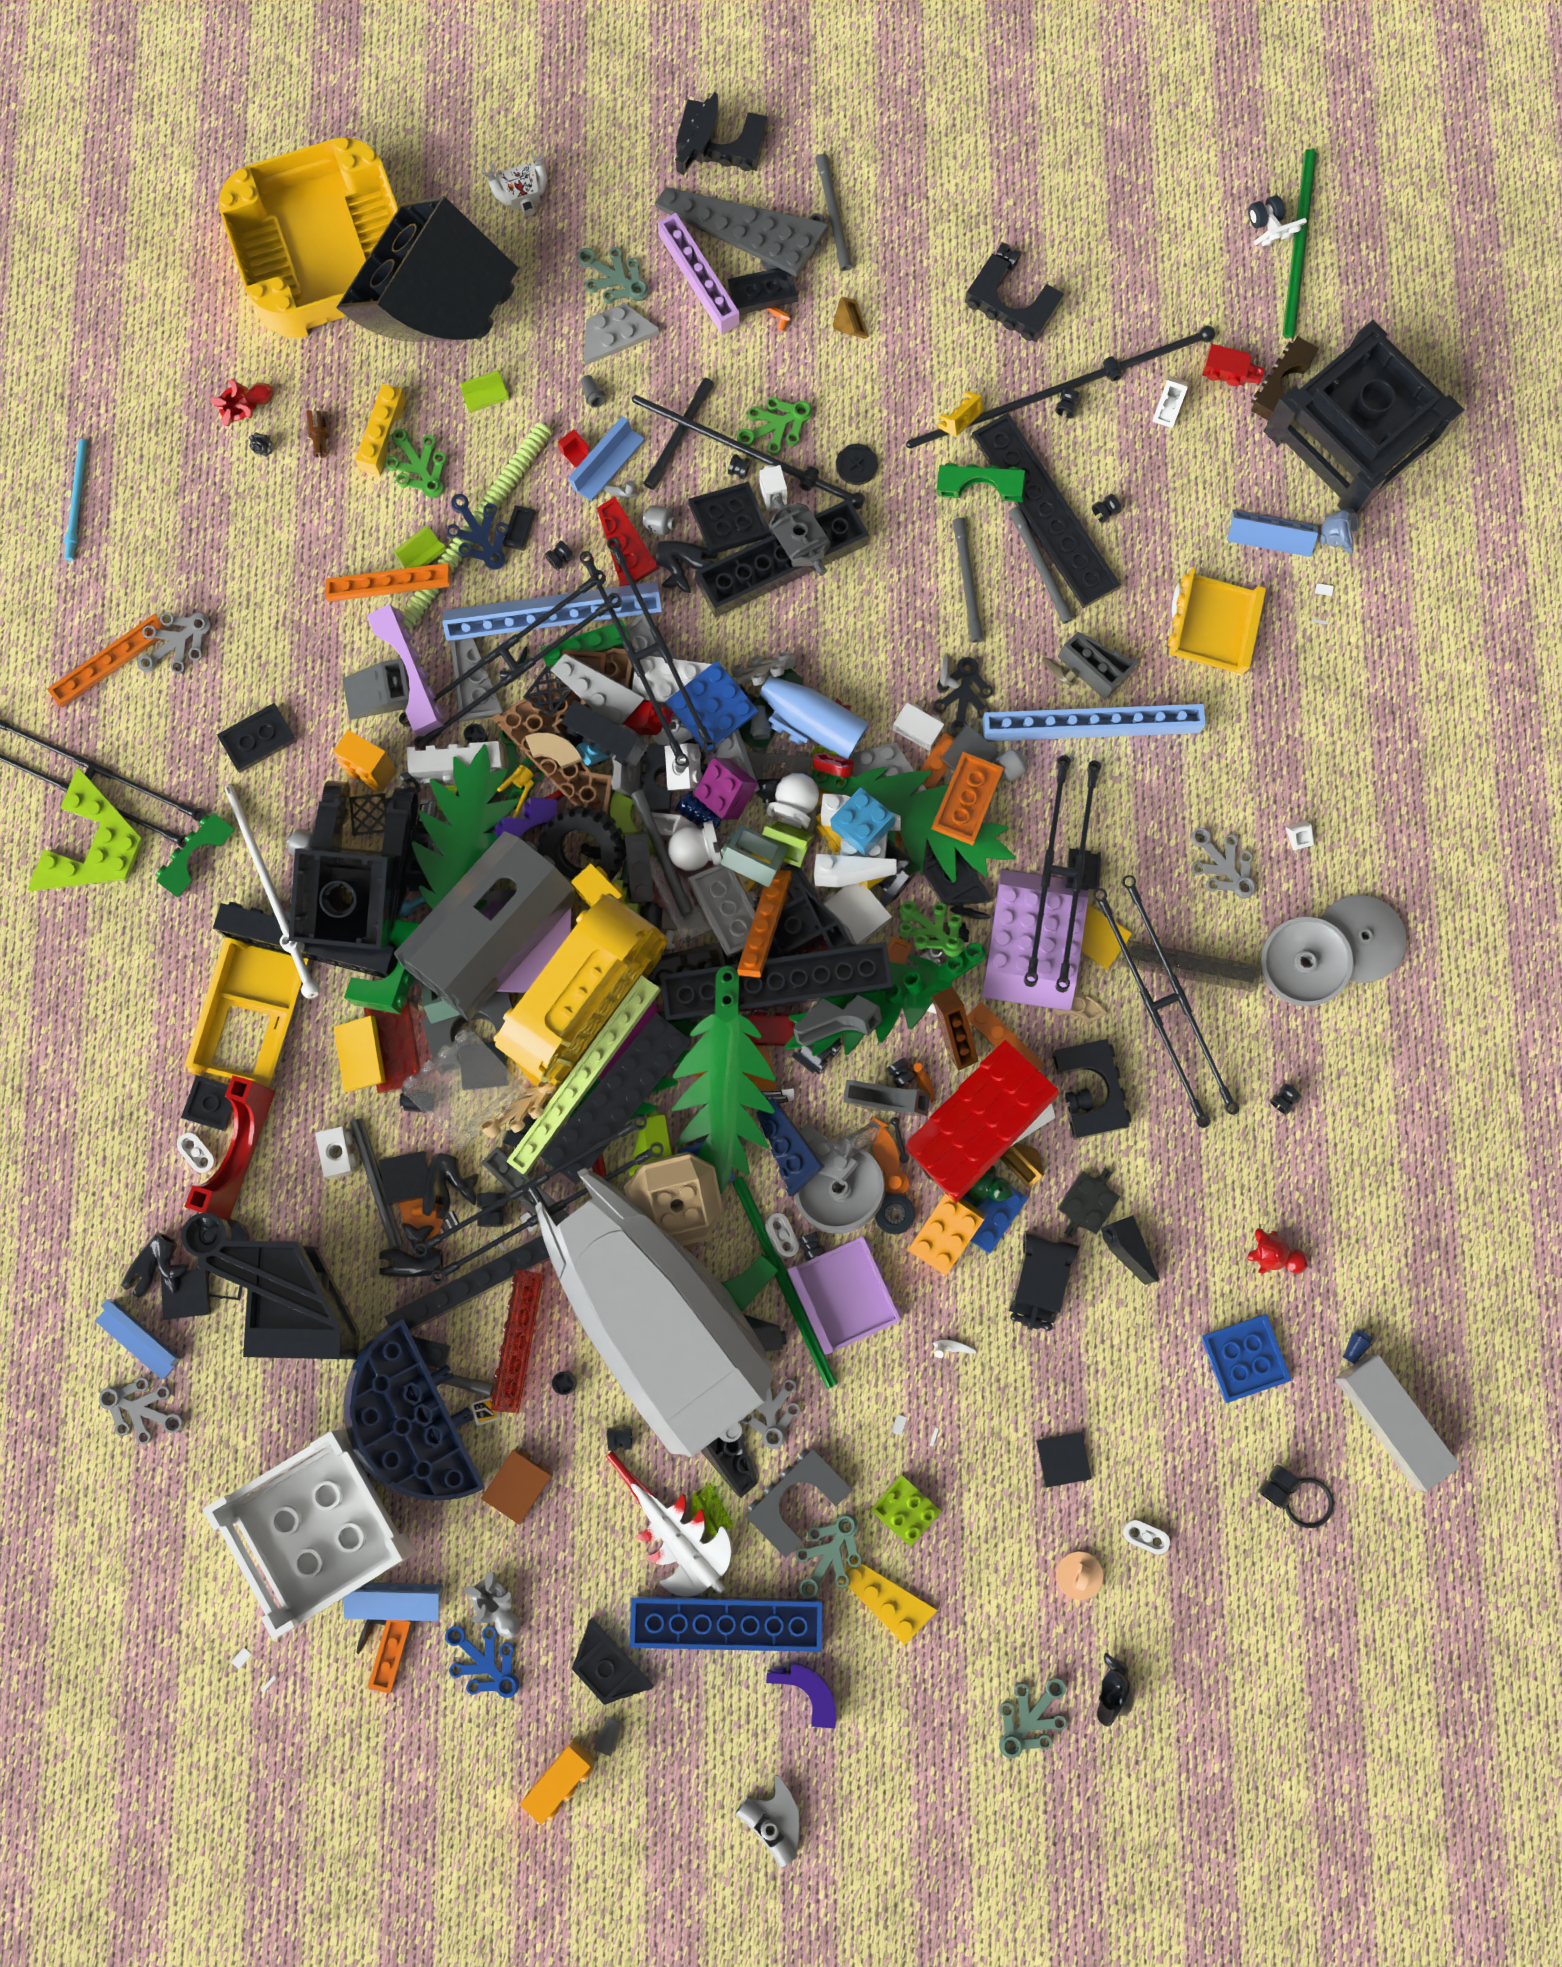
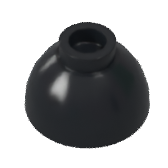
(767, 789)

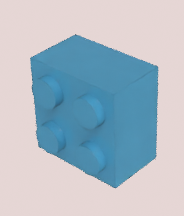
(862, 821)

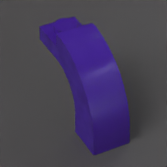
(814, 1685)

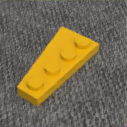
(893, 1605)

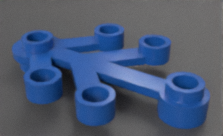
(485, 1664)

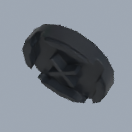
(856, 464)

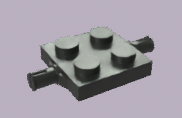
(1088, 1202)

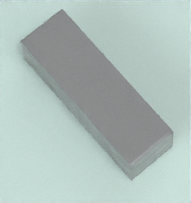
(1397, 1422)

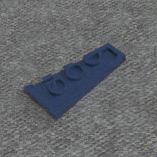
(793, 1154)

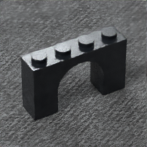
(742, 152)
(1027, 321)
(1097, 1058)

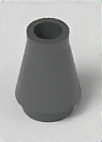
(593, 392)
(760, 725)
(608, 1736)

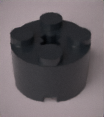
(819, 1062)

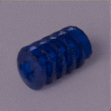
(697, 811)

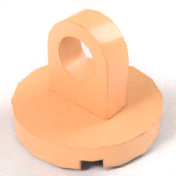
(1079, 1575)

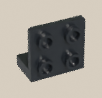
(895, 884)

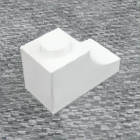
(1170, 401)
(669, 824)

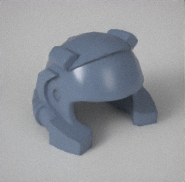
(1337, 529)

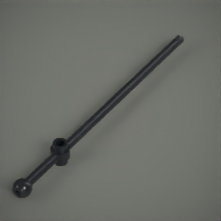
(808, 478)

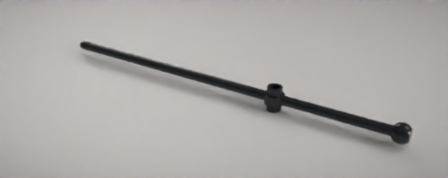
(1111, 369)

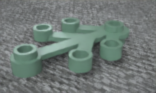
(614, 277)
(831, 1553)
(1029, 1720)

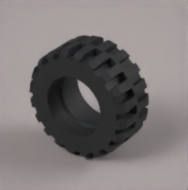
(591, 822)

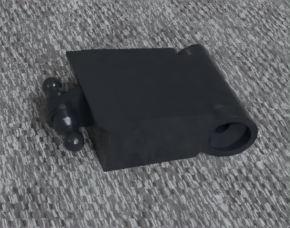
(1041, 1281)

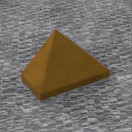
(849, 318)
(1024, 1163)

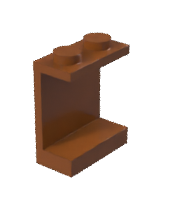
(517, 1485)

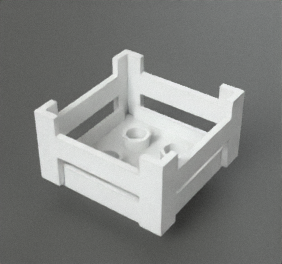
(311, 1532)

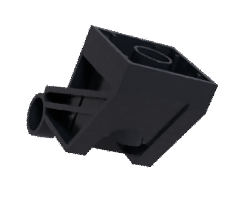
(371, 875)
(290, 1291)

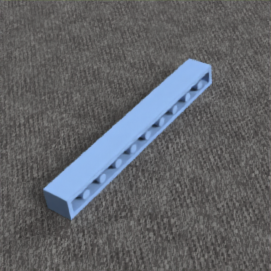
(519, 614)
(1093, 722)

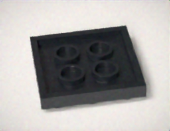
(729, 518)

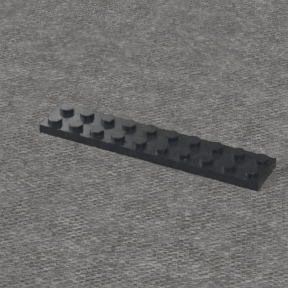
(1049, 513)

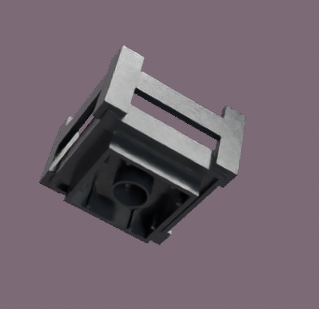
(1367, 414)

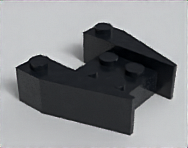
(805, 923)

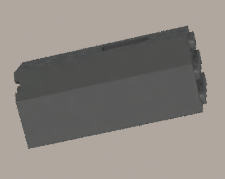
(467, 954)

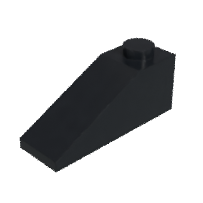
(414, 873)
(1129, 1247)

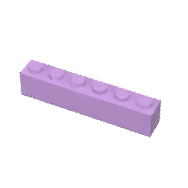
(698, 273)

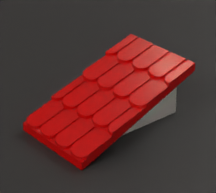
(982, 1120)

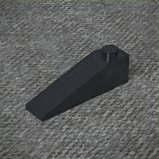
(690, 959)
(732, 1464)

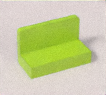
(484, 391)
(420, 549)

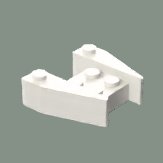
(851, 865)

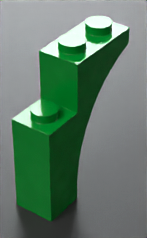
(751, 1282)

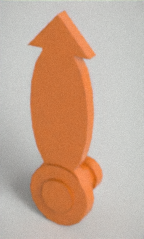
(889, 1161)

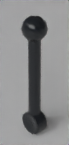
(903, 1158)

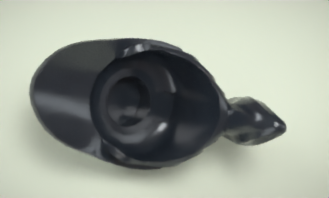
(1116, 1692)

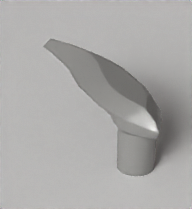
(627, 492)
(945, 678)

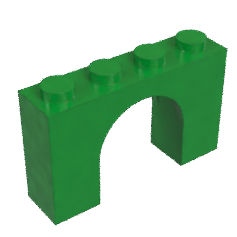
(390, 992)

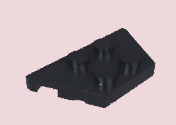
(966, 889)
(606, 1667)

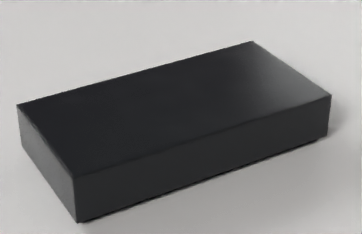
(519, 528)

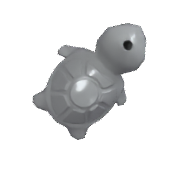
(493, 1605)

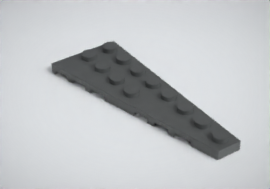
(766, 234)

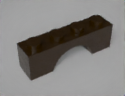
(1296, 360)

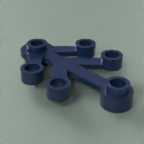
(479, 535)

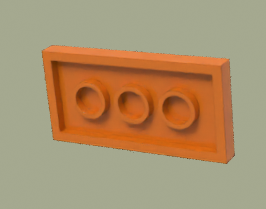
(967, 798)

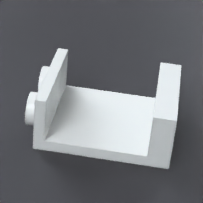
(858, 911)

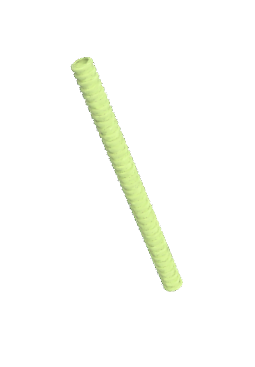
(494, 496)

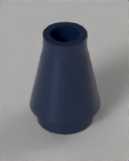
(1357, 1345)

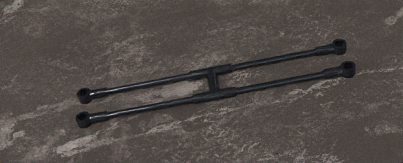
(660, 645)
(518, 670)
(93, 768)
(1049, 869)
(1178, 995)
(530, 1187)

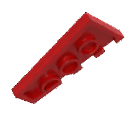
(617, 525)

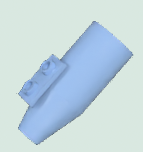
(812, 716)

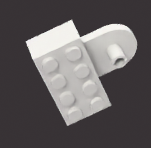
(664, 686)

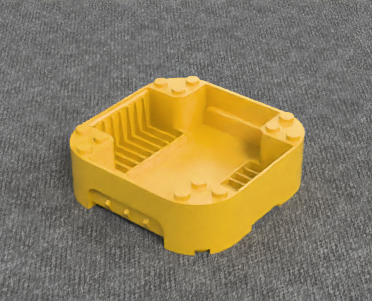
(305, 229)
(580, 989)

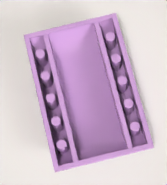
(1014, 939)

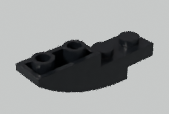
(703, 134)

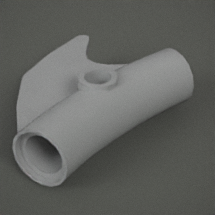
(781, 1814)

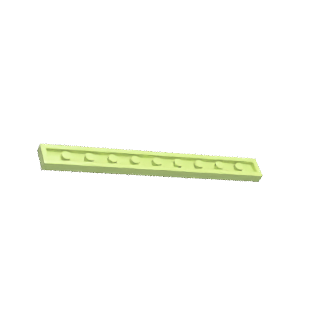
(583, 1075)

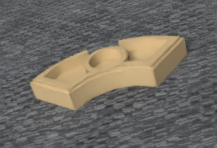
(553, 747)
(1085, 1008)

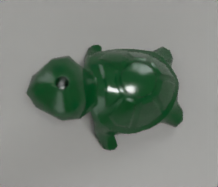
(997, 1189)

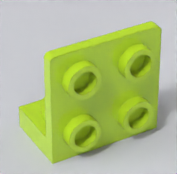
(905, 1510)

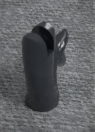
(671, 551)
(436, 1191)
(156, 1252)
(408, 1265)

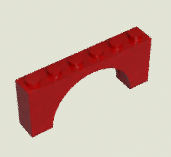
(250, 1106)

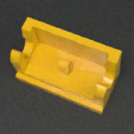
(962, 415)

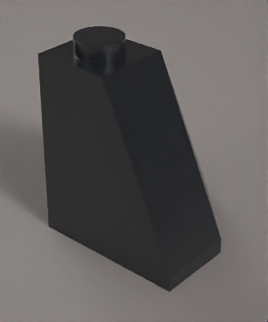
(768, 1333)

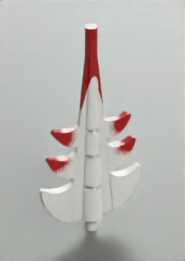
(698, 1562)

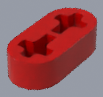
(833, 764)

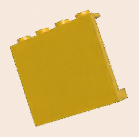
(1216, 623)

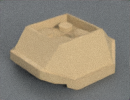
(682, 1178)

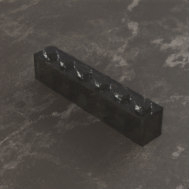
(1194, 966)

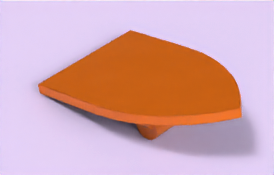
(412, 1214)

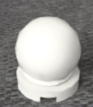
(795, 798)
(694, 847)

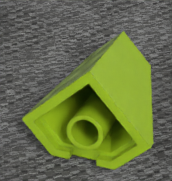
(655, 1131)

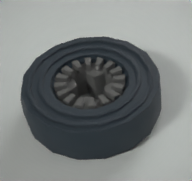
(906, 1216)

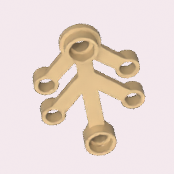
(519, 1108)

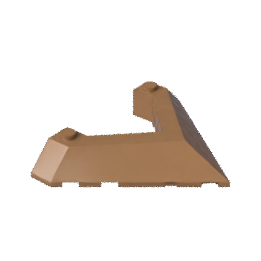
(575, 780)

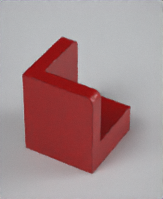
(574, 448)

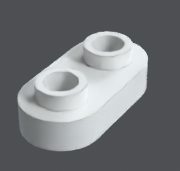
(197, 1153)
(782, 1236)
(1145, 1537)

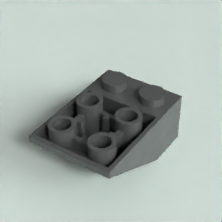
(377, 689)

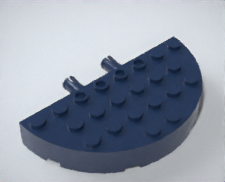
(402, 1422)

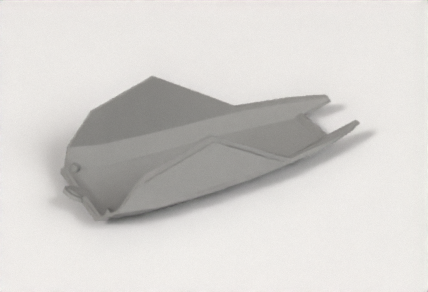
(657, 1320)

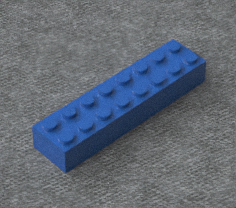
(726, 1623)

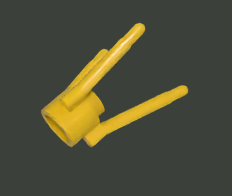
(521, 777)

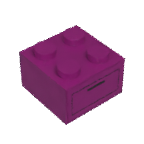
(725, 788)

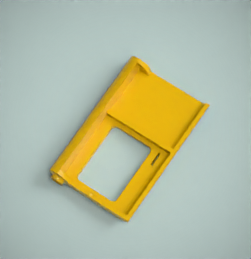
(252, 981)

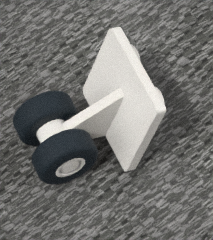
(1271, 214)

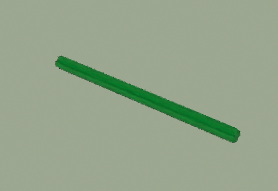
(1299, 244)
(785, 1284)

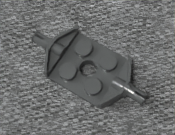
(805, 548)

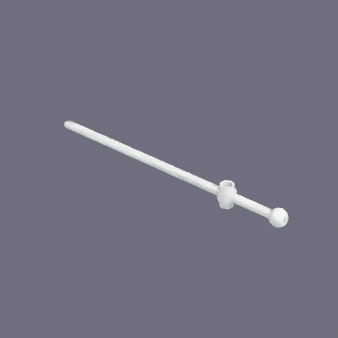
(310, 988)

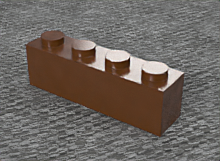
(955, 1028)

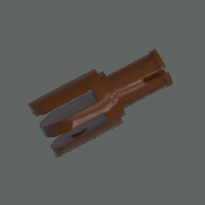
(318, 433)

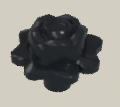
(260, 444)

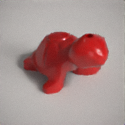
(240, 401)
(1275, 1254)

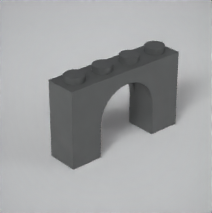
(444, 1031)
(766, 1513)

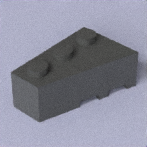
(1097, 665)

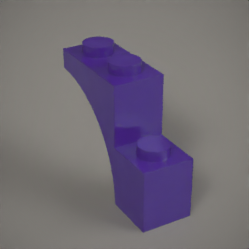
(536, 812)

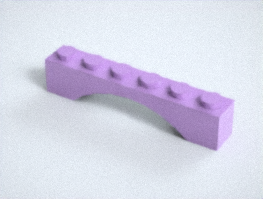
(421, 707)

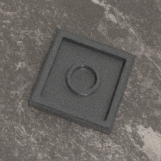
(970, 742)

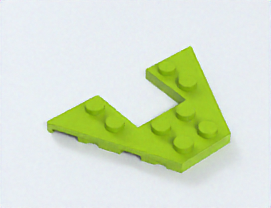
(111, 851)

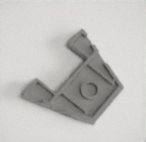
(883, 756)

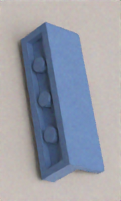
(605, 459)
(1272, 533)
(137, 1339)
(394, 1602)

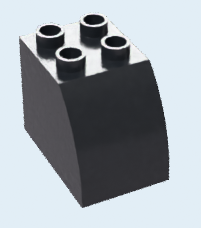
(430, 277)

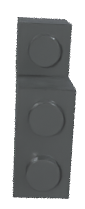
(829, 1019)
(884, 1098)

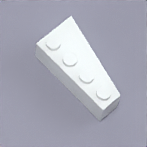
(438, 762)

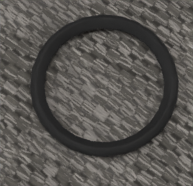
(1330, 1507)

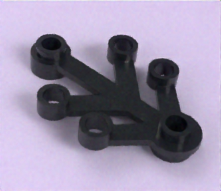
(964, 693)

